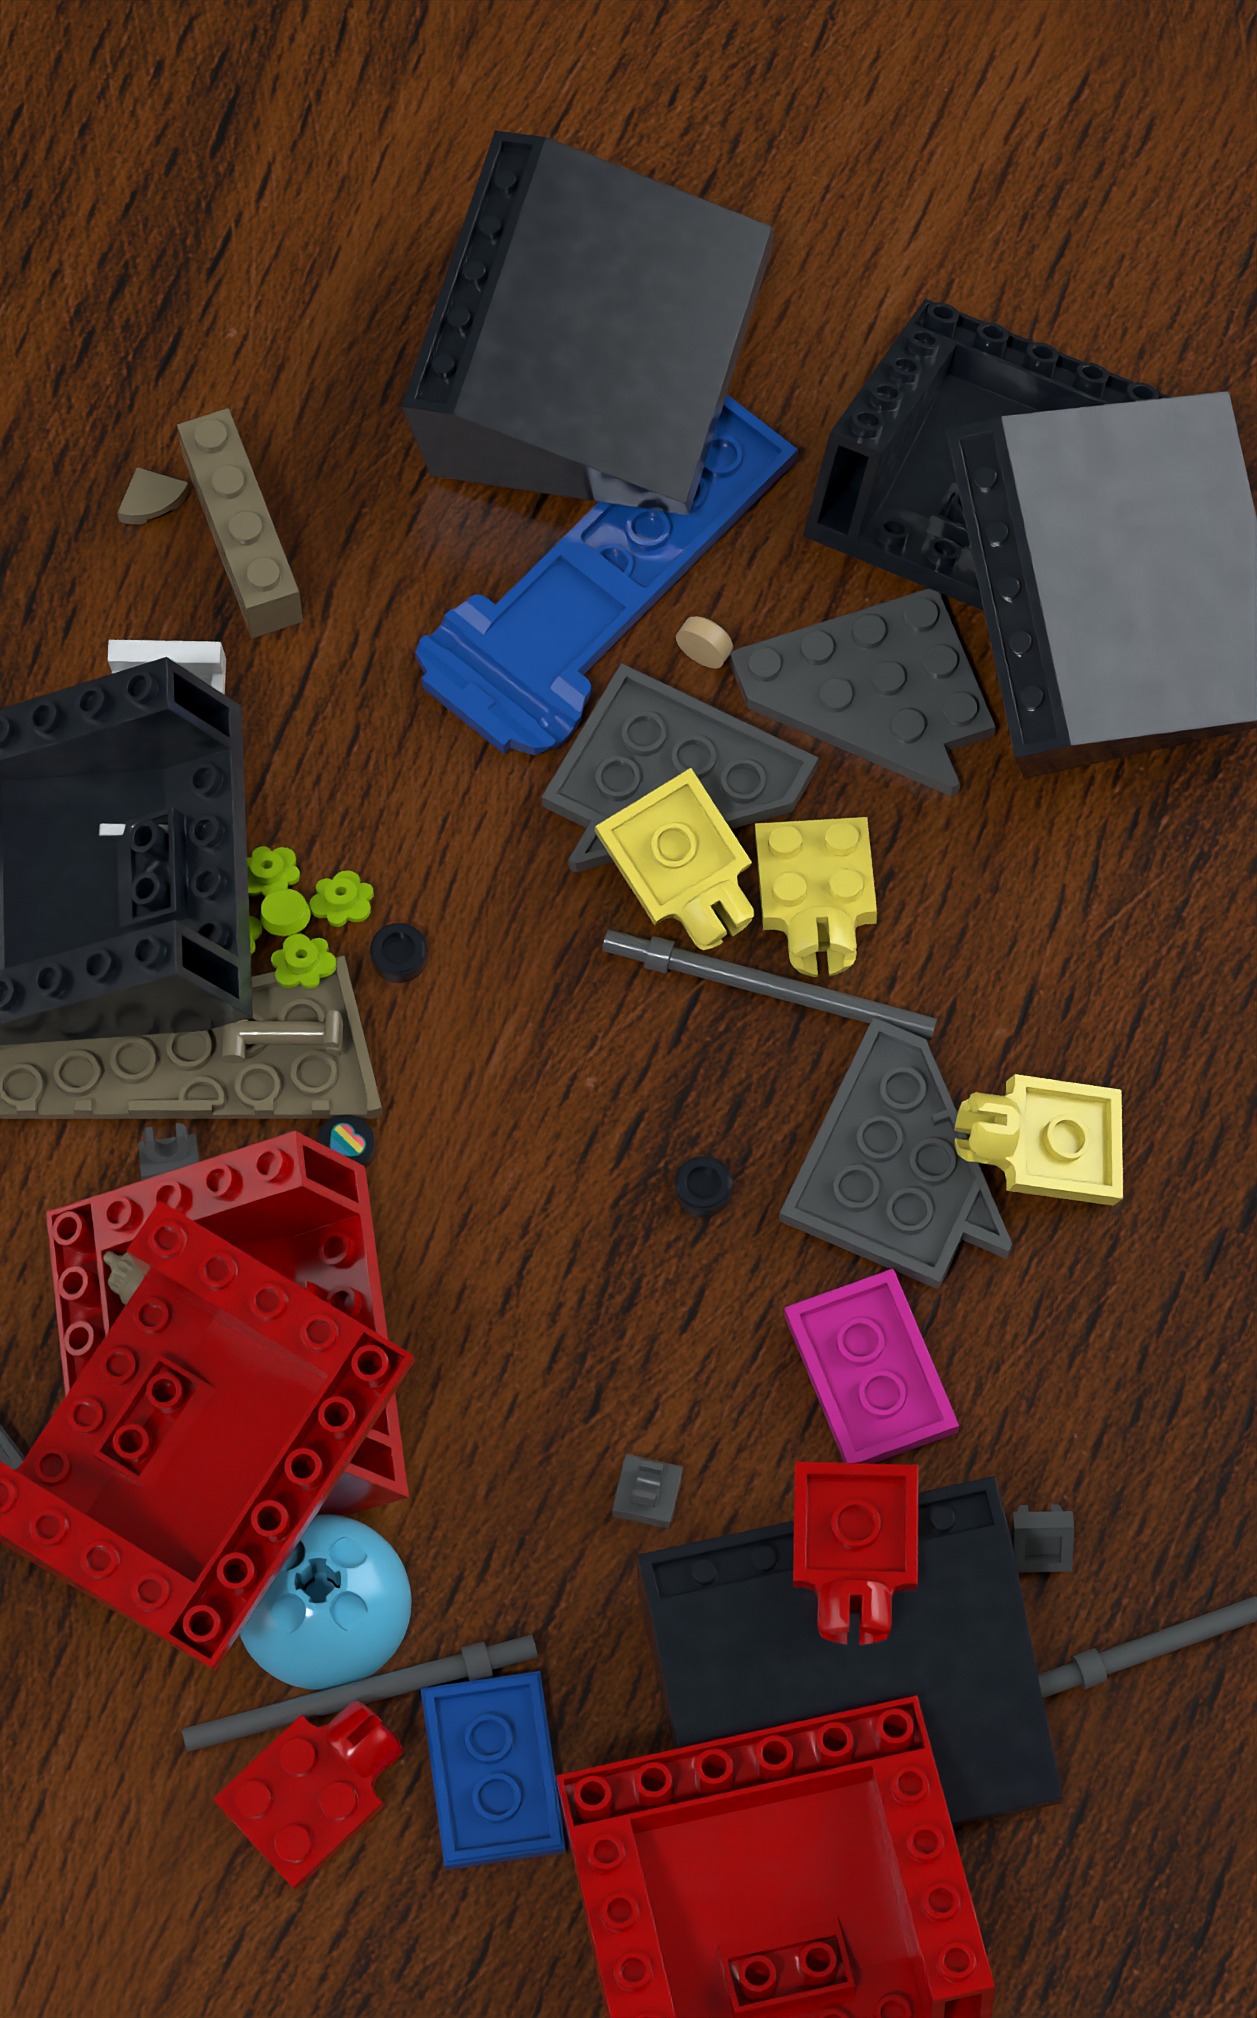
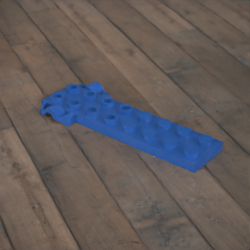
(522, 662)

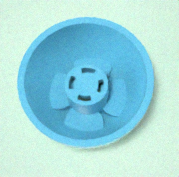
(325, 1632)

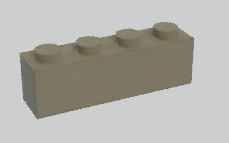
(240, 523)

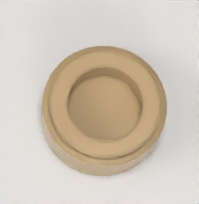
(704, 642)

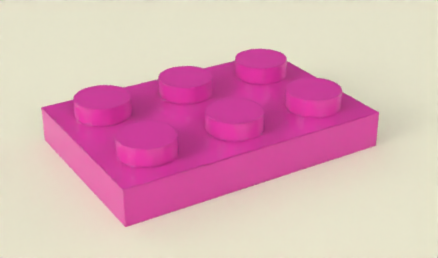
(871, 1369)

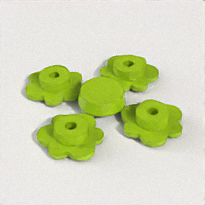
(287, 913)

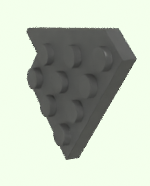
(875, 685)
(652, 733)
(888, 1166)

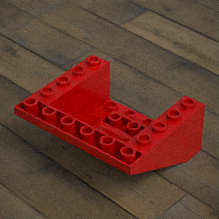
(281, 1204)
(197, 1439)
(779, 1876)

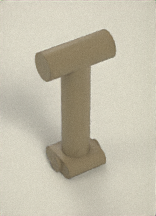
(282, 1032)

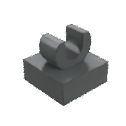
(167, 1154)
(647, 1491)
(1043, 1540)

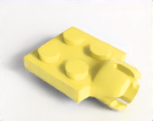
(681, 860)
(816, 887)
(1048, 1138)

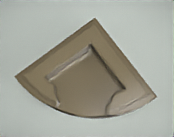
(151, 496)

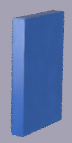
(492, 1770)

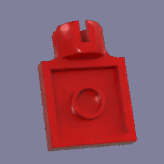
(855, 1542)
(312, 1790)

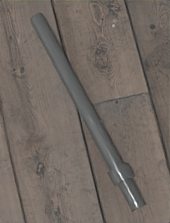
(662, 955)
(474, 1662)
(1092, 1667)

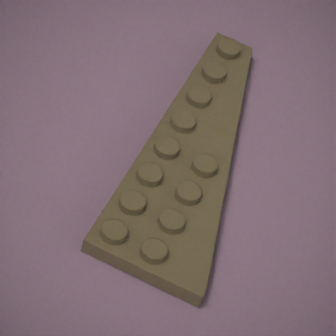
(185, 1072)

